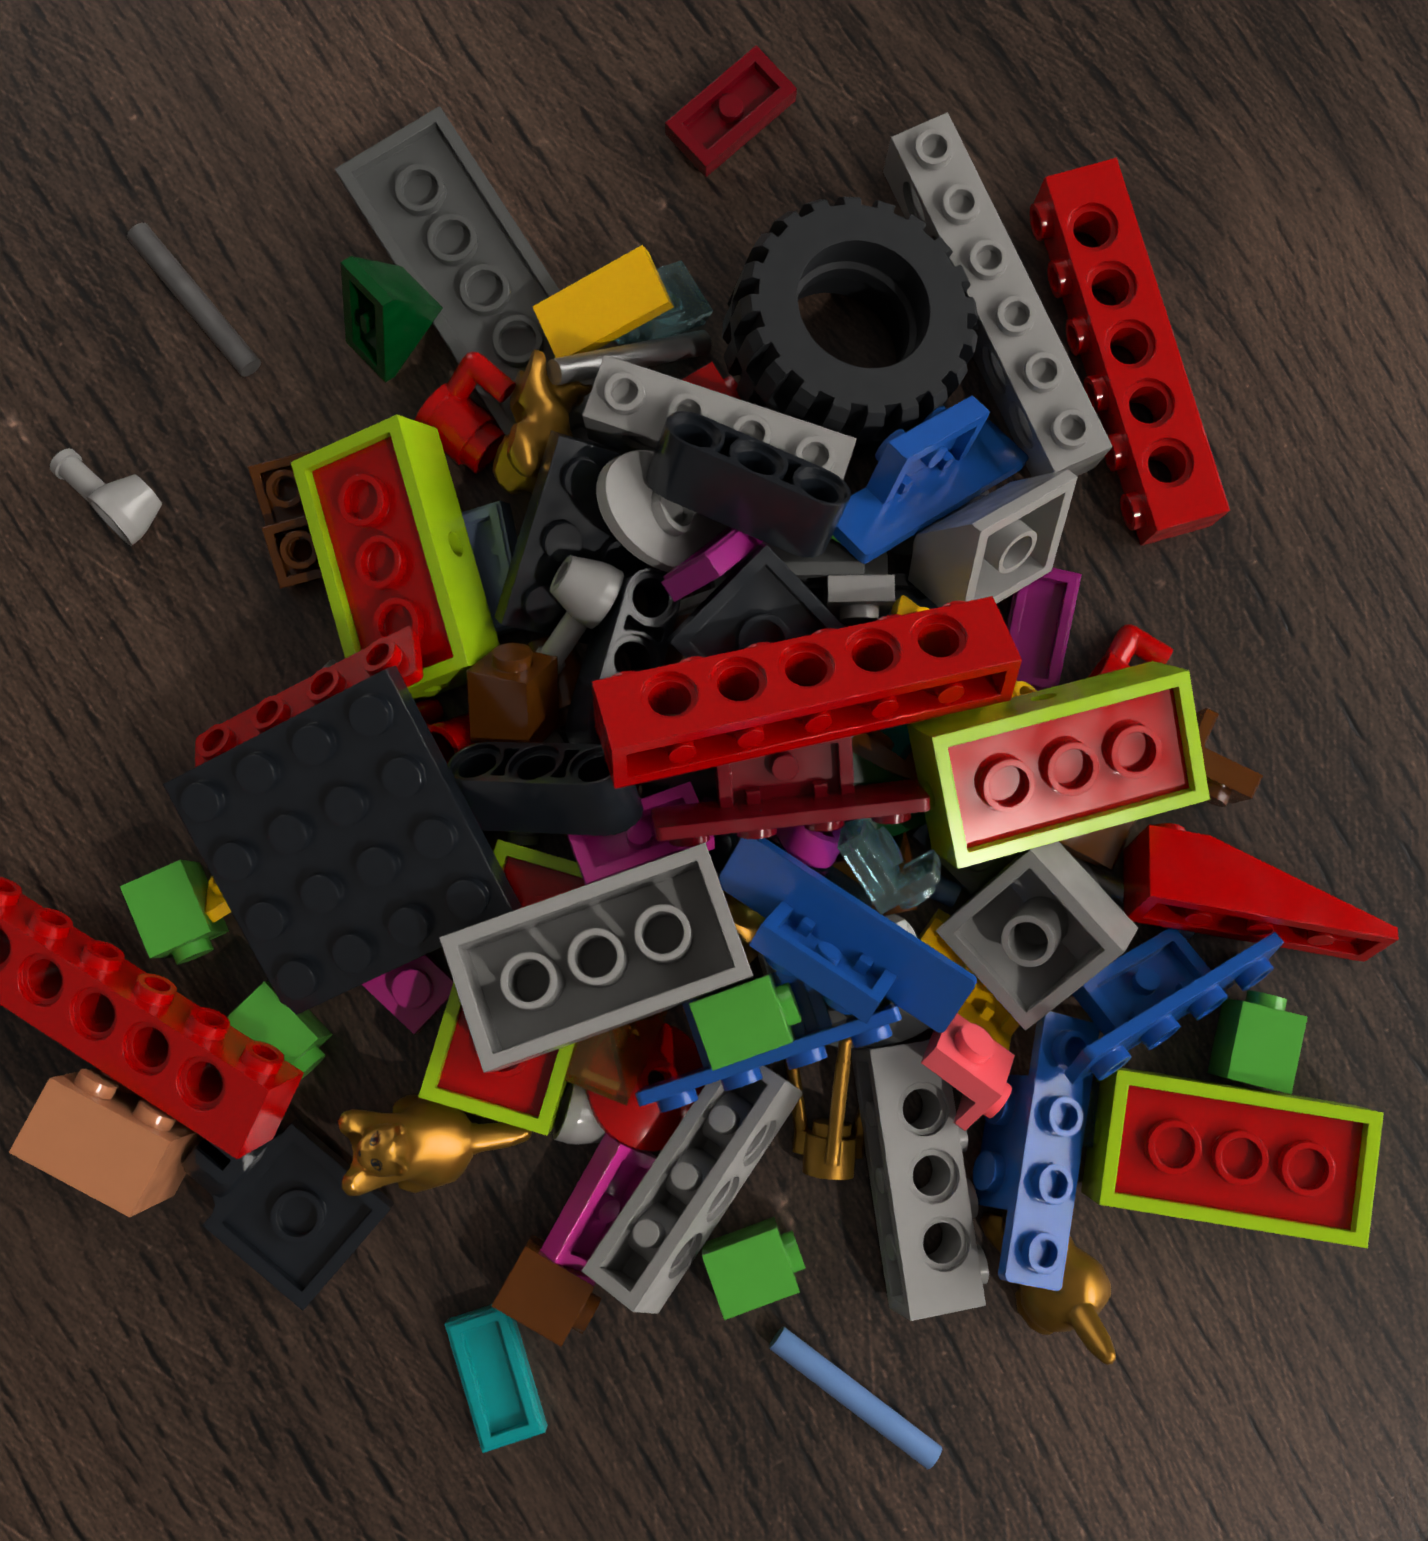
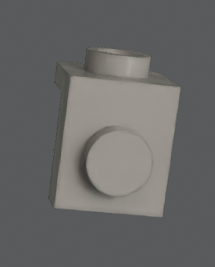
(861, 597)

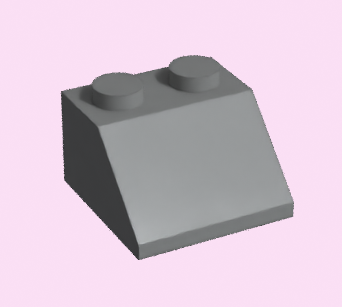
(994, 541)
(1038, 932)

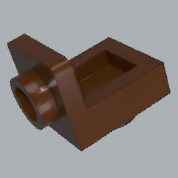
(1225, 778)

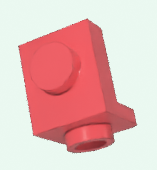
(974, 1066)

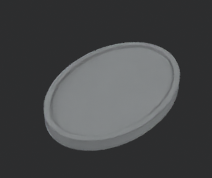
(646, 522)

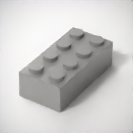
(595, 958)

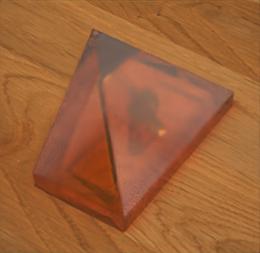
(615, 1059)

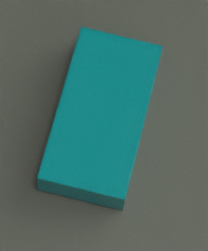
(495, 1377)

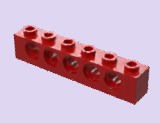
(1098, 204)
(853, 678)
(119, 1021)

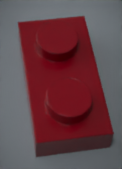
(730, 111)

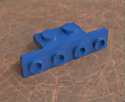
(926, 477)
(840, 941)
(1154, 987)
(807, 1048)
(1035, 1153)

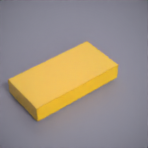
(604, 305)

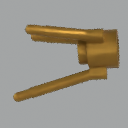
(830, 1145)

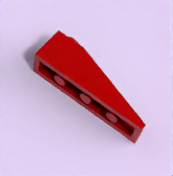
(1220, 891)

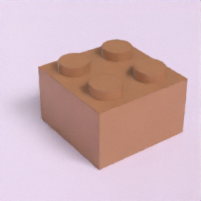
(105, 1141)

